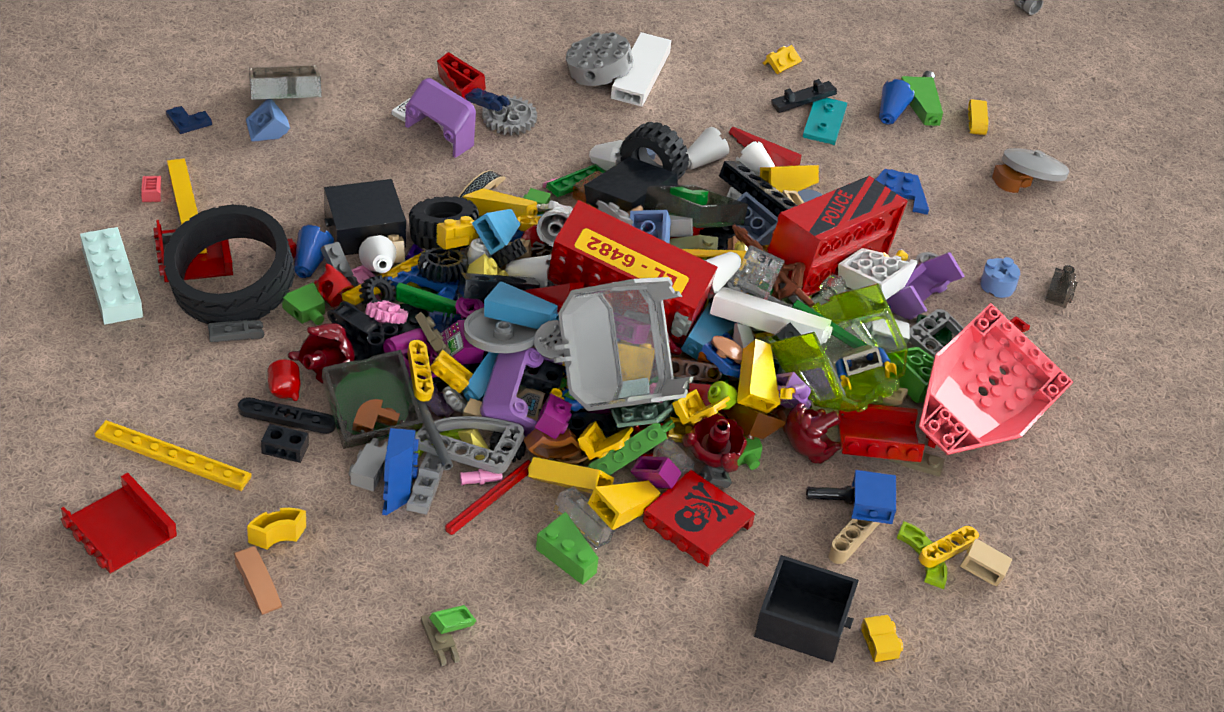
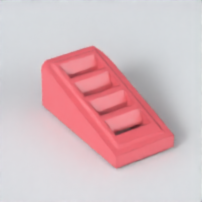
(151, 189)

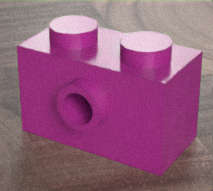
(554, 416)
(657, 470)

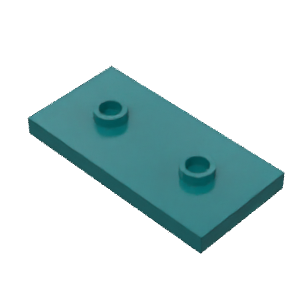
(825, 120)

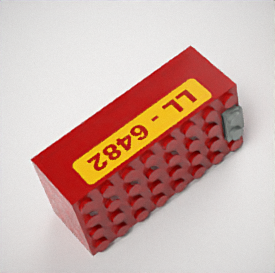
(607, 250)

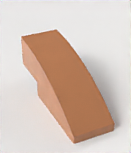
(257, 580)

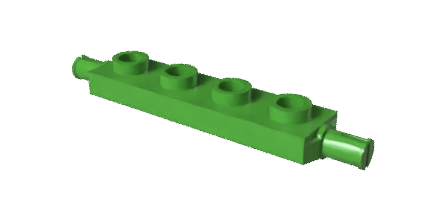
(633, 448)

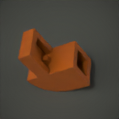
(1009, 179)
(370, 413)

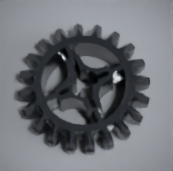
(442, 265)

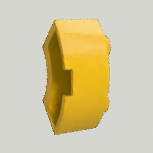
(276, 527)

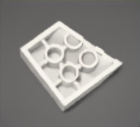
(872, 267)

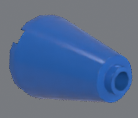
(894, 100)
(308, 249)

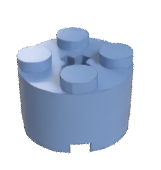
(1000, 277)

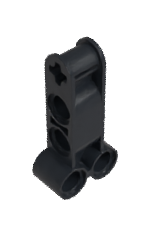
(363, 327)

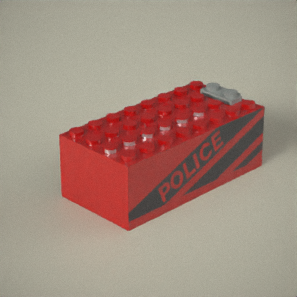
(836, 227)

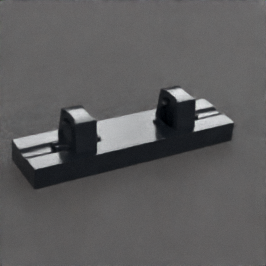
(805, 96)

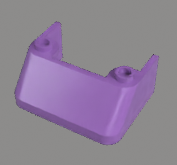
(445, 108)
(925, 279)
(501, 392)

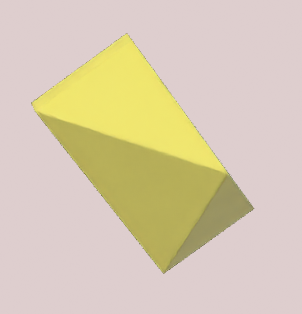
(473, 437)

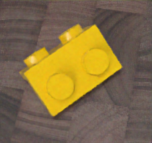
(783, 59)
(451, 371)

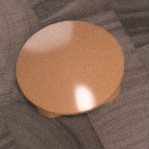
(727, 348)

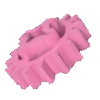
(386, 312)

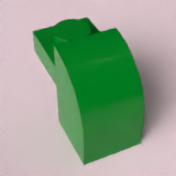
(695, 196)

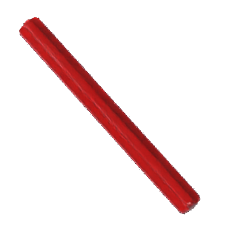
(487, 499)

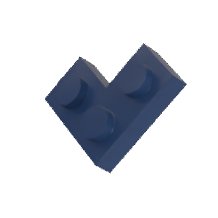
(186, 123)

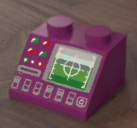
(460, 348)

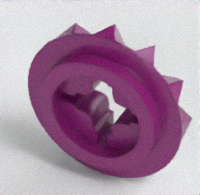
(463, 304)

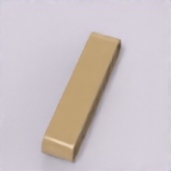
(850, 539)

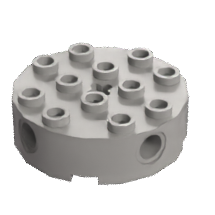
(599, 59)

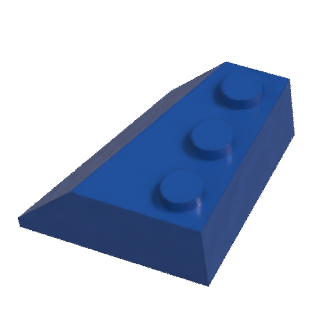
(399, 468)

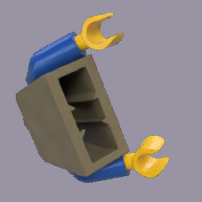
(860, 360)

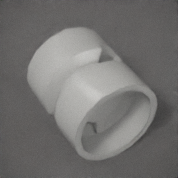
(1030, 6)

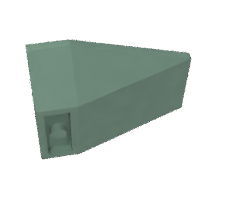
(642, 413)

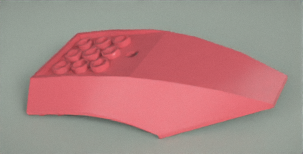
(962, 418)

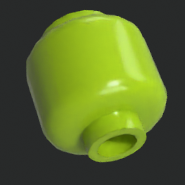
(721, 390)

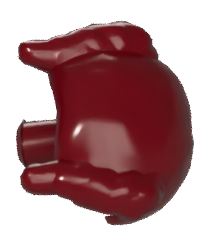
(323, 348)
(808, 432)
(717, 442)

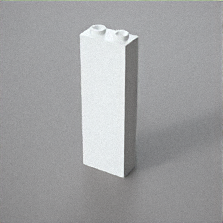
(648, 59)
(767, 314)

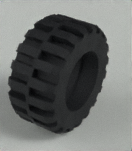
(659, 140)
(430, 212)

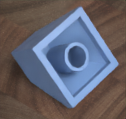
(267, 122)

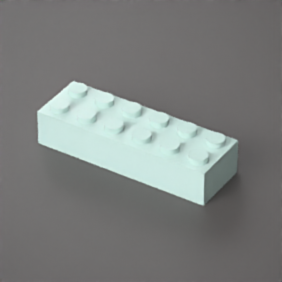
(111, 275)

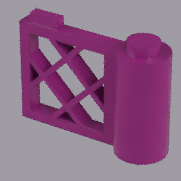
(402, 342)

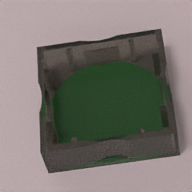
(284, 82)
(717, 212)
(357, 382)

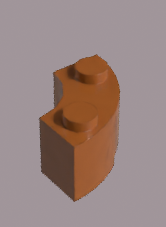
(546, 447)

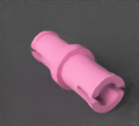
(480, 476)

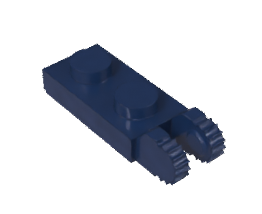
(487, 99)

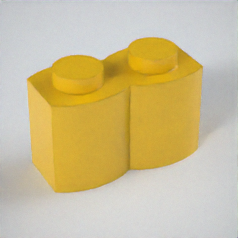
(881, 638)

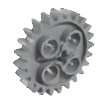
(520, 119)

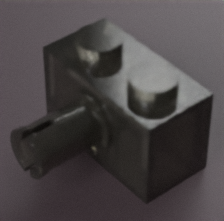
(1061, 286)

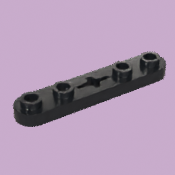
(275, 413)

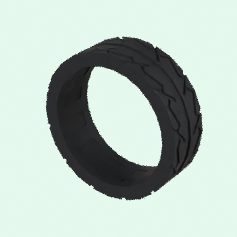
(216, 226)

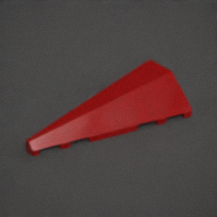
(778, 154)

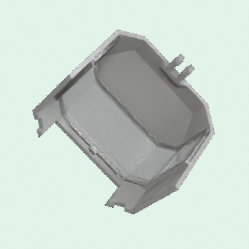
(619, 344)

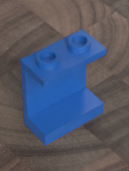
(874, 497)

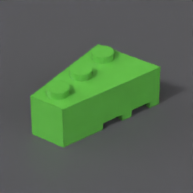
(568, 548)

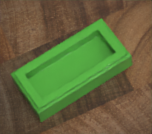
(452, 619)

